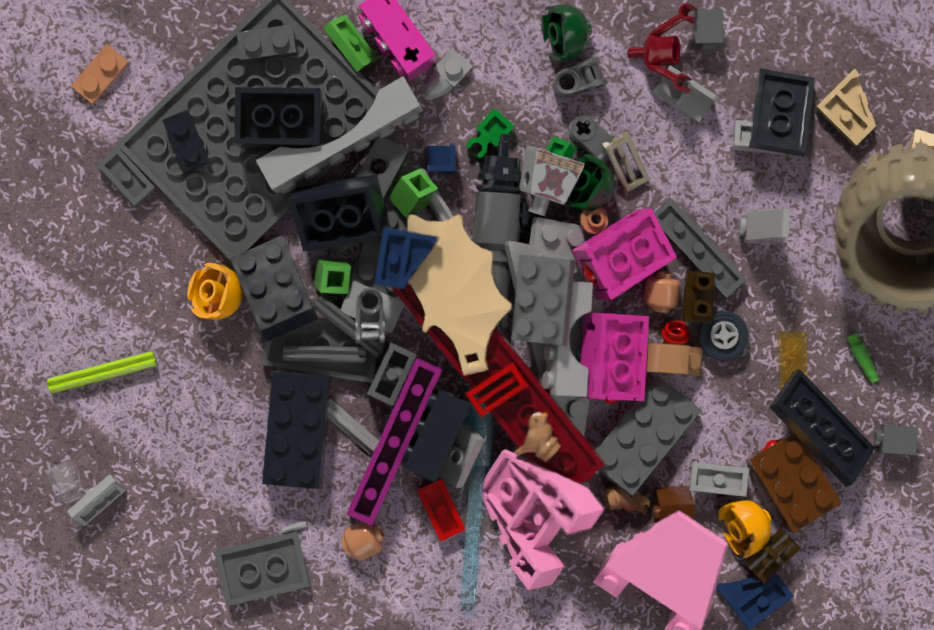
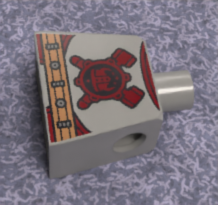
(548, 178)

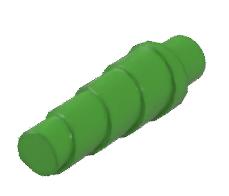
(862, 356)

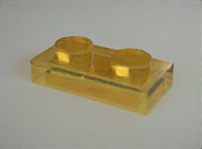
(791, 354)

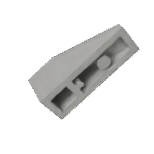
(765, 226)

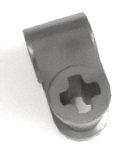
(585, 78)
(594, 139)
(369, 318)

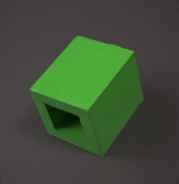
(413, 193)
(332, 275)

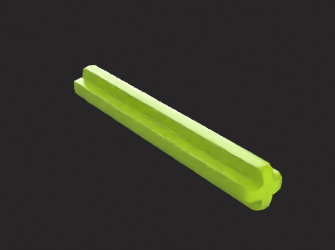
(101, 372)

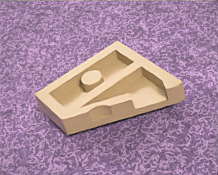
(848, 109)

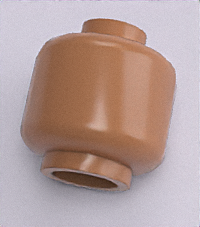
(661, 292)
(362, 540)

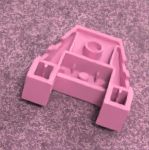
(531, 509)
(672, 564)

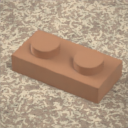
(100, 74)

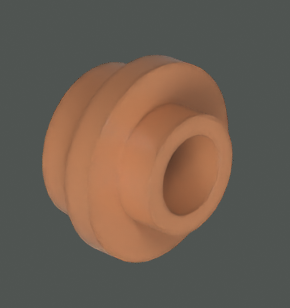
(589, 226)

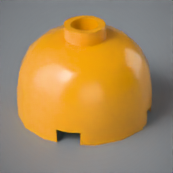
(214, 292)
(747, 526)

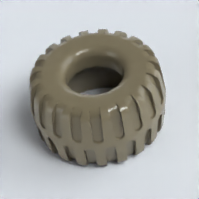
(868, 251)

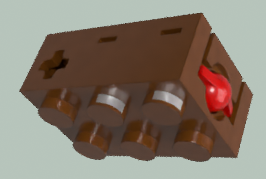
(793, 481)

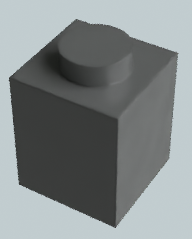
(708, 29)
(896, 439)

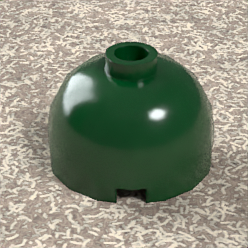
(566, 26)
(593, 185)

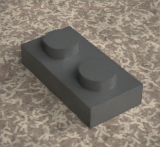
(266, 43)
(126, 176)

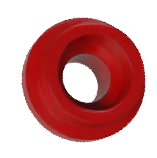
(675, 333)

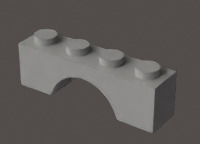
(563, 372)

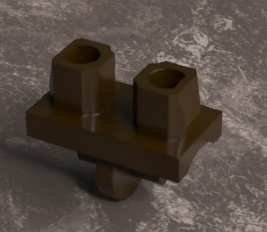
(698, 297)
(773, 556)

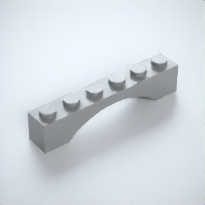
(289, 165)

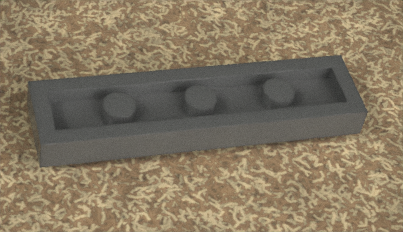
(698, 248)

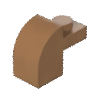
(673, 359)

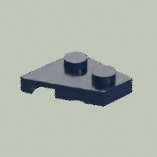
(402, 256)
(754, 599)

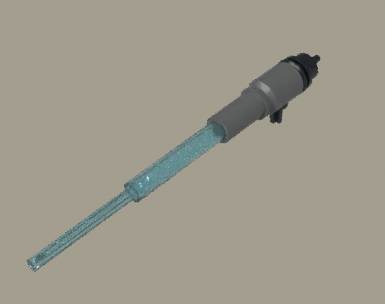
(496, 220)

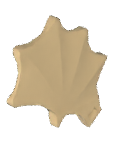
(458, 289)

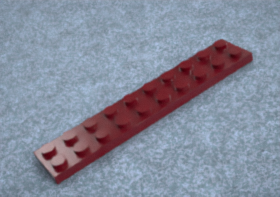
(575, 457)

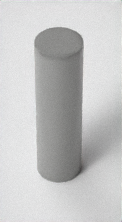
(288, 529)

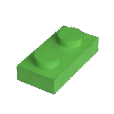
(351, 43)

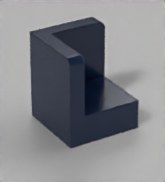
(441, 160)

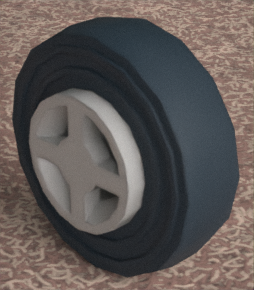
(725, 327)

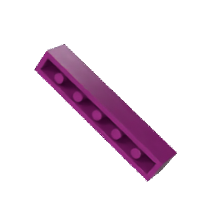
(394, 441)

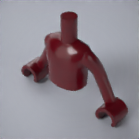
(664, 51)

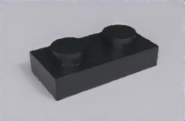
(186, 141)

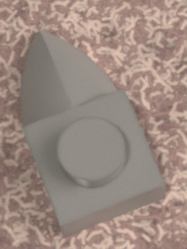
(446, 75)

